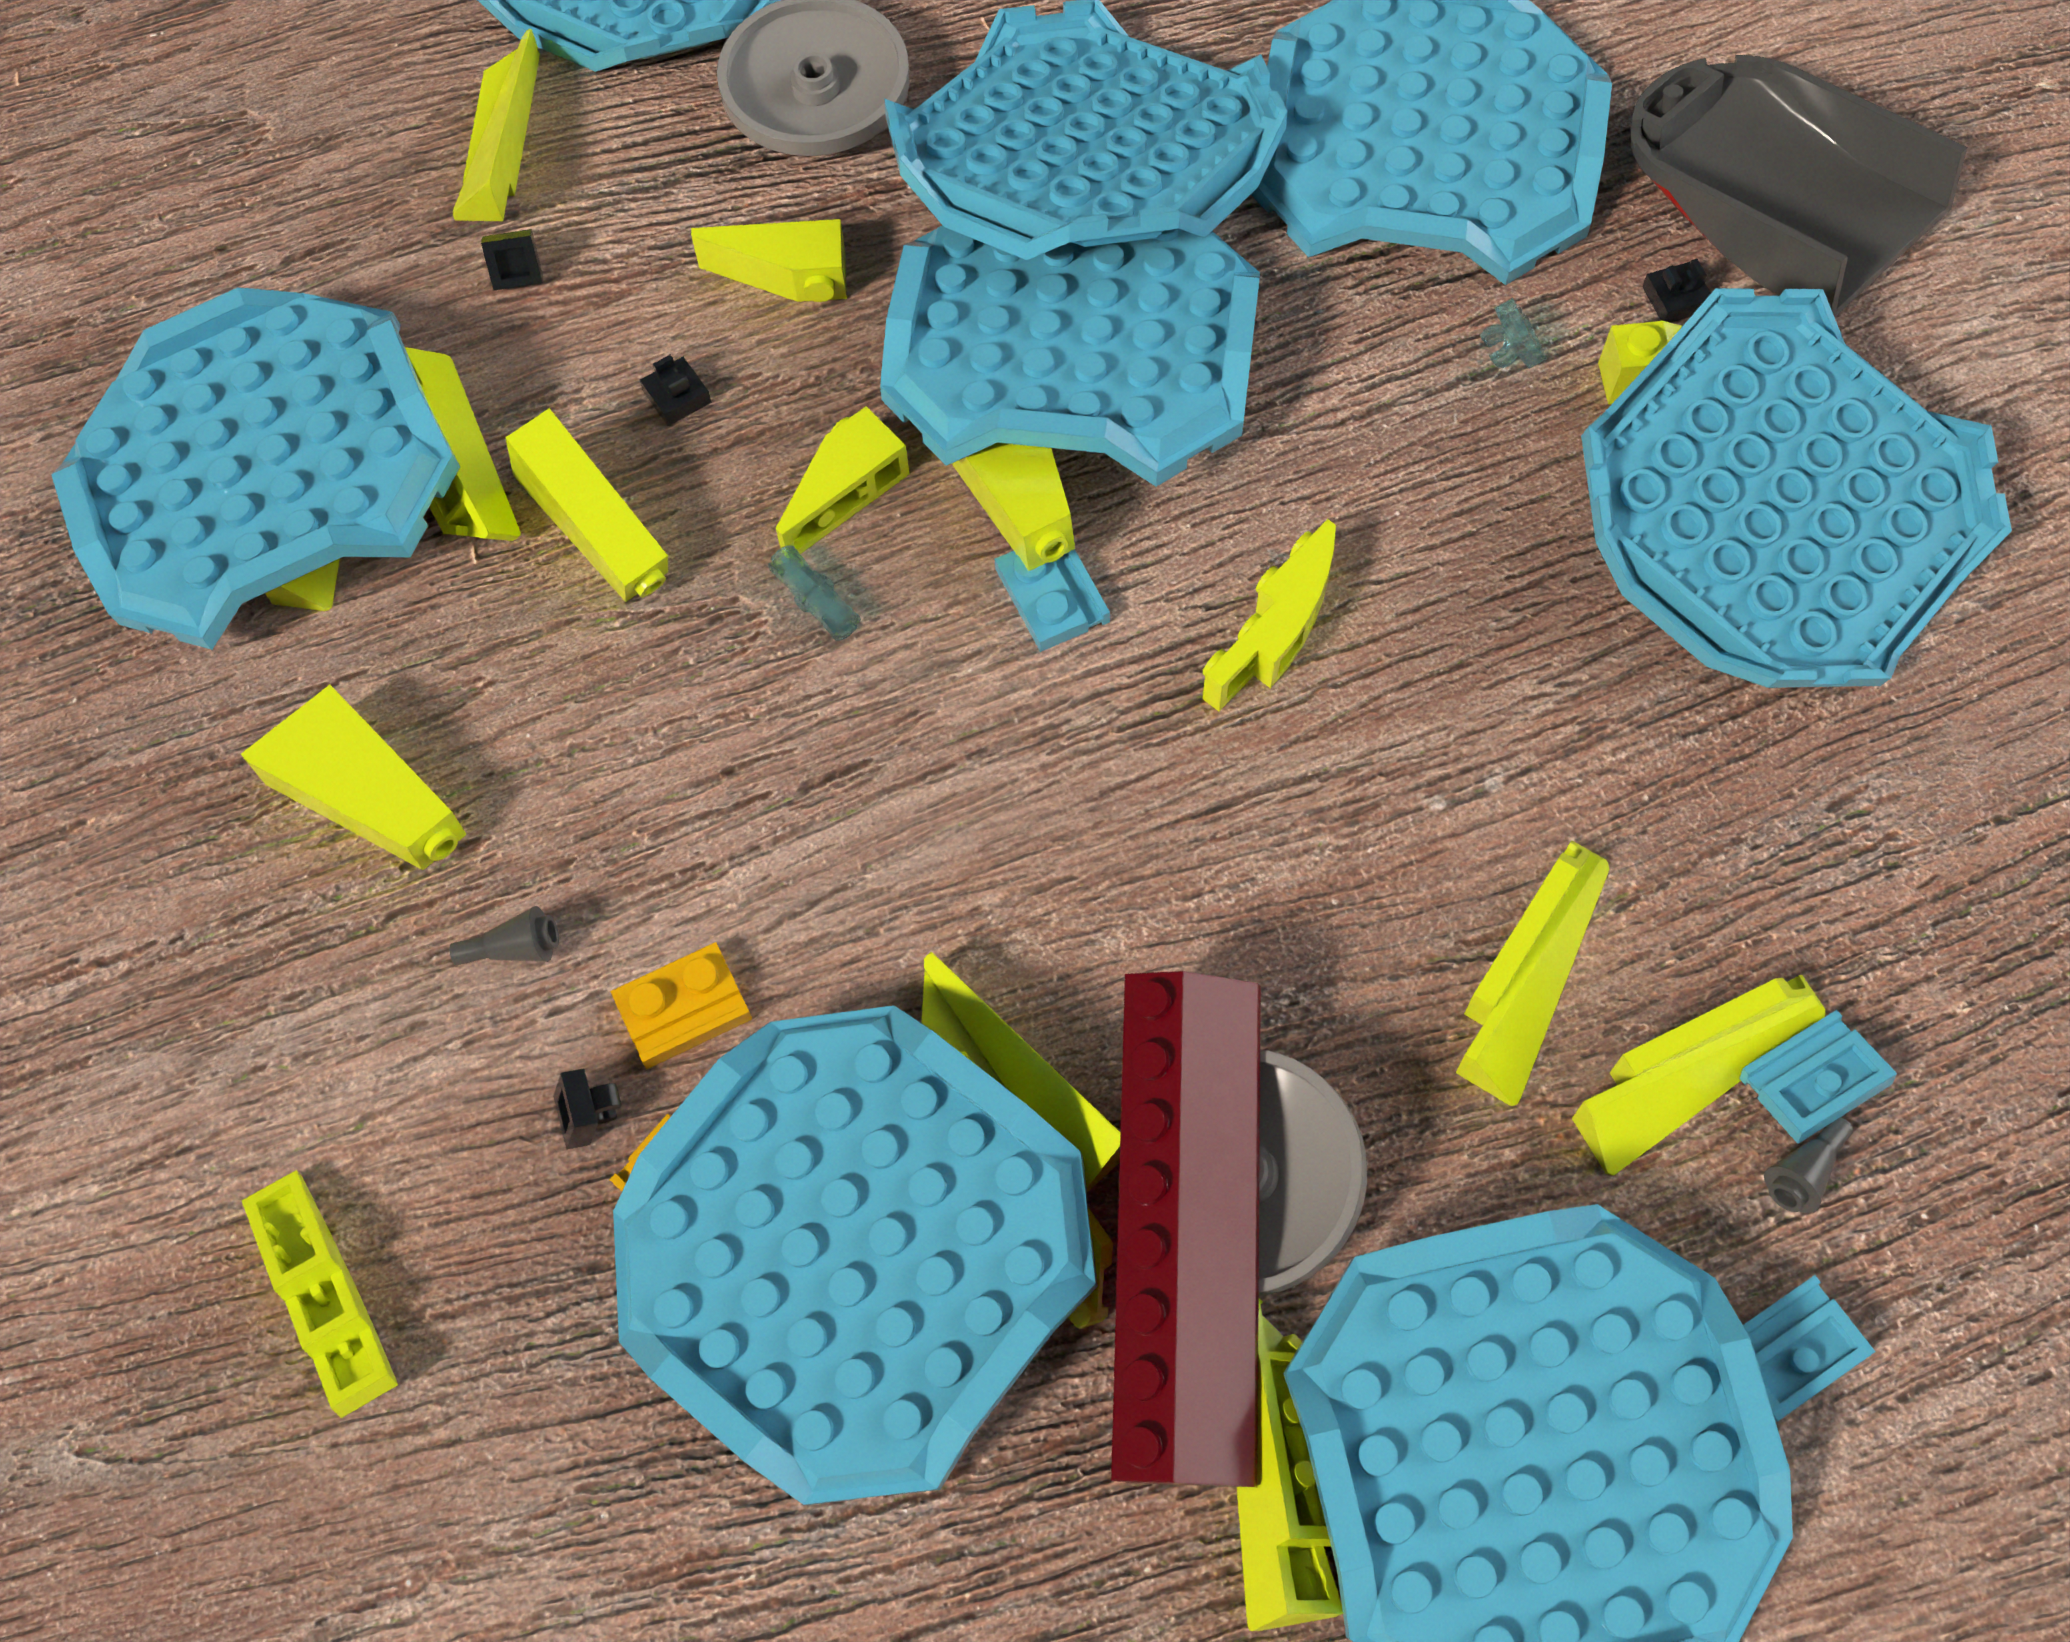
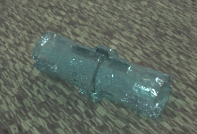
(814, 592)

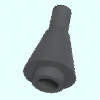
(521, 938)
(1802, 1176)

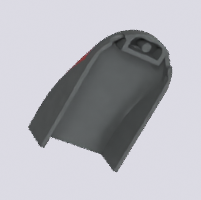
(1793, 172)

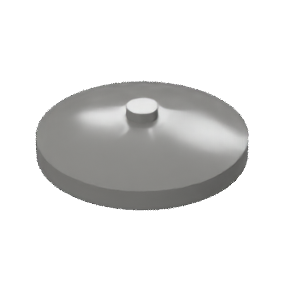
(812, 75)
(1307, 1173)

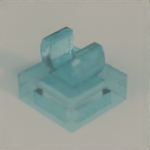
(1517, 335)

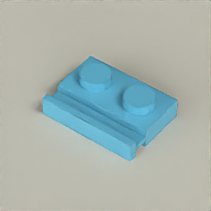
(1053, 599)
(1817, 1076)
(1804, 1346)

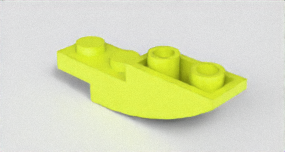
(1282, 622)

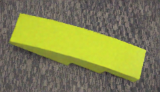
(319, 1294)

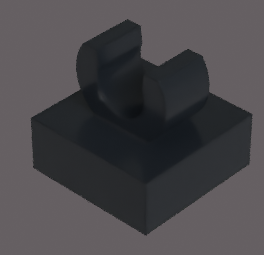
(512, 259)
(1677, 290)
(674, 389)
(583, 1108)

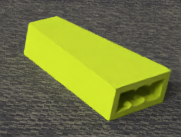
(1022, 498)
(586, 506)
(351, 776)

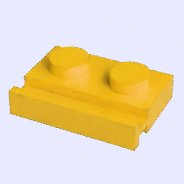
(681, 1005)

